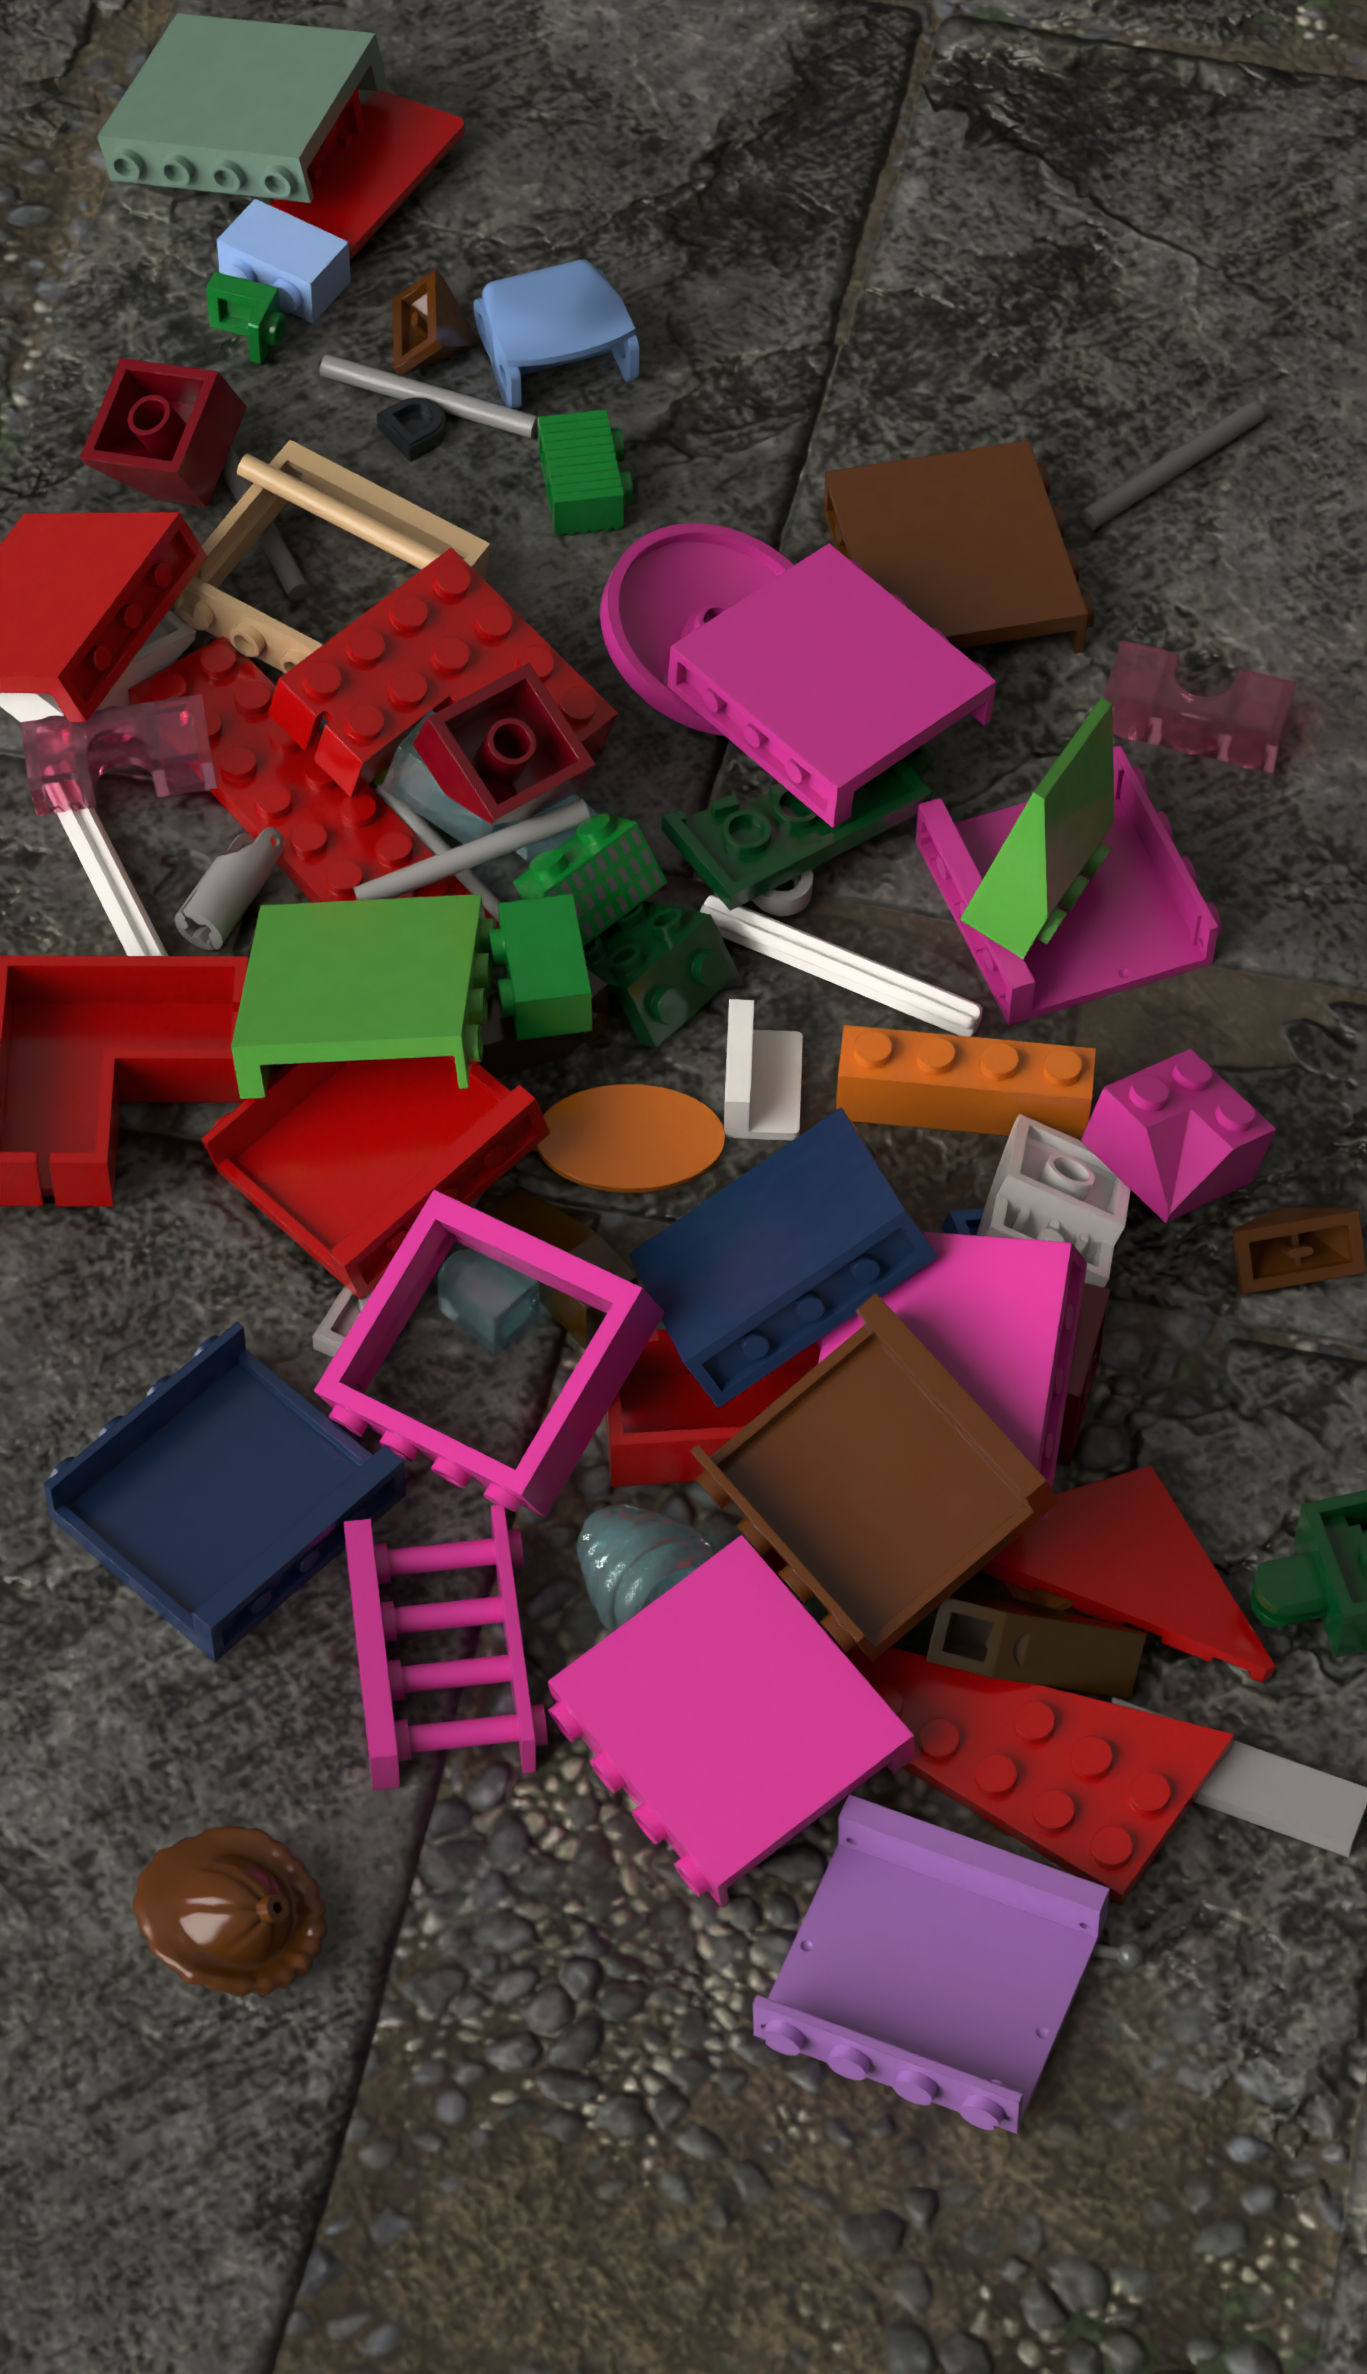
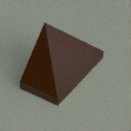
(428, 325)
(1298, 1247)

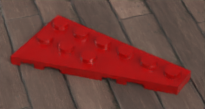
(1049, 1766)

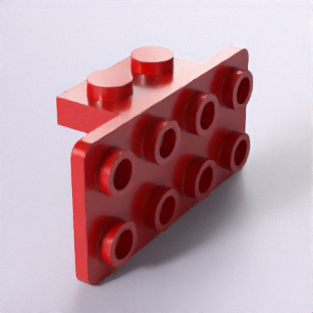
(373, 164)

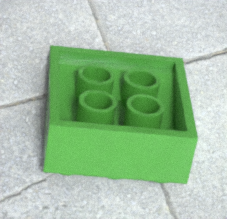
(1051, 843)

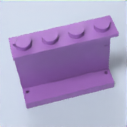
(934, 1966)

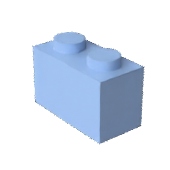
(287, 254)

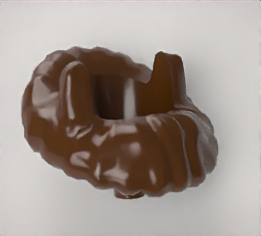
(231, 1911)

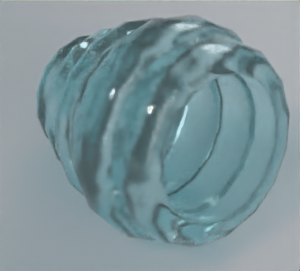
(635, 1558)

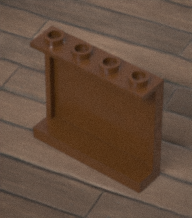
(964, 542)
(876, 1484)

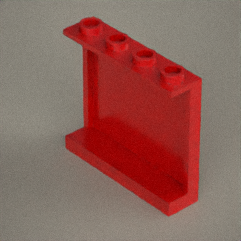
(86, 598)
(360, 1145)

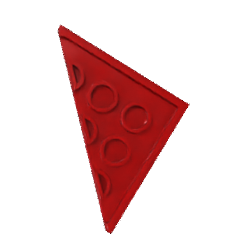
(1134, 1560)

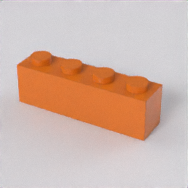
(962, 1081)

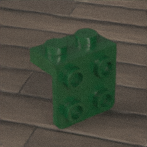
(661, 966)

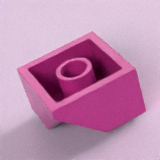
(1178, 1135)

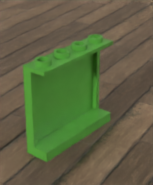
(364, 985)

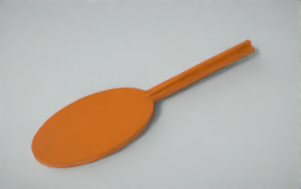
(631, 1138)

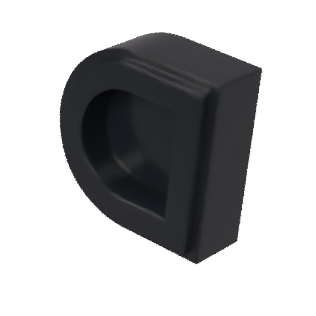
(413, 426)

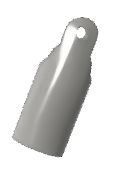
(228, 889)

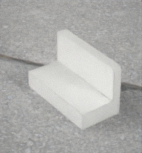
(761, 1078)

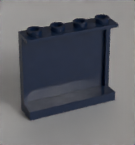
(780, 1257)
(220, 1493)

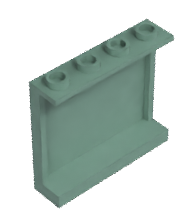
(237, 105)

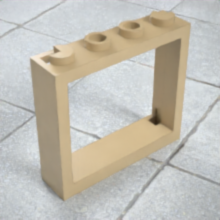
(258, 634)

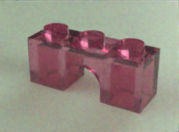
(1234, 727)
(161, 736)

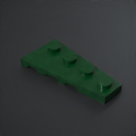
(775, 837)

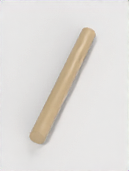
(336, 512)

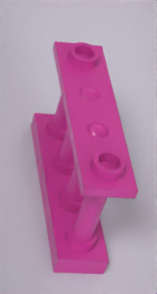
(388, 1680)

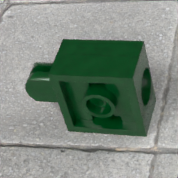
(1324, 1577)

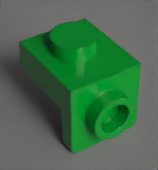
(246, 310)

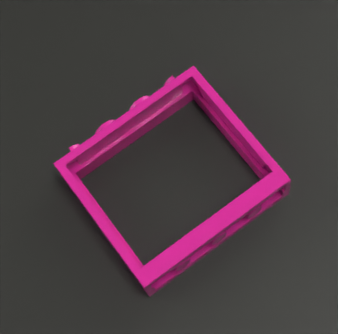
(582, 1402)

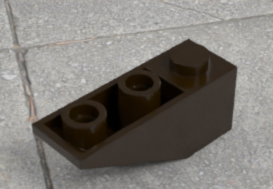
(1034, 1644)

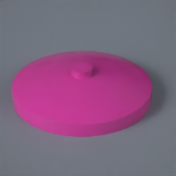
(669, 589)

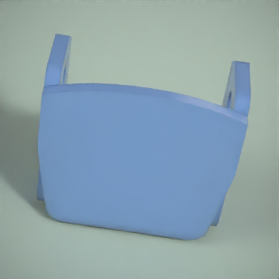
(553, 321)

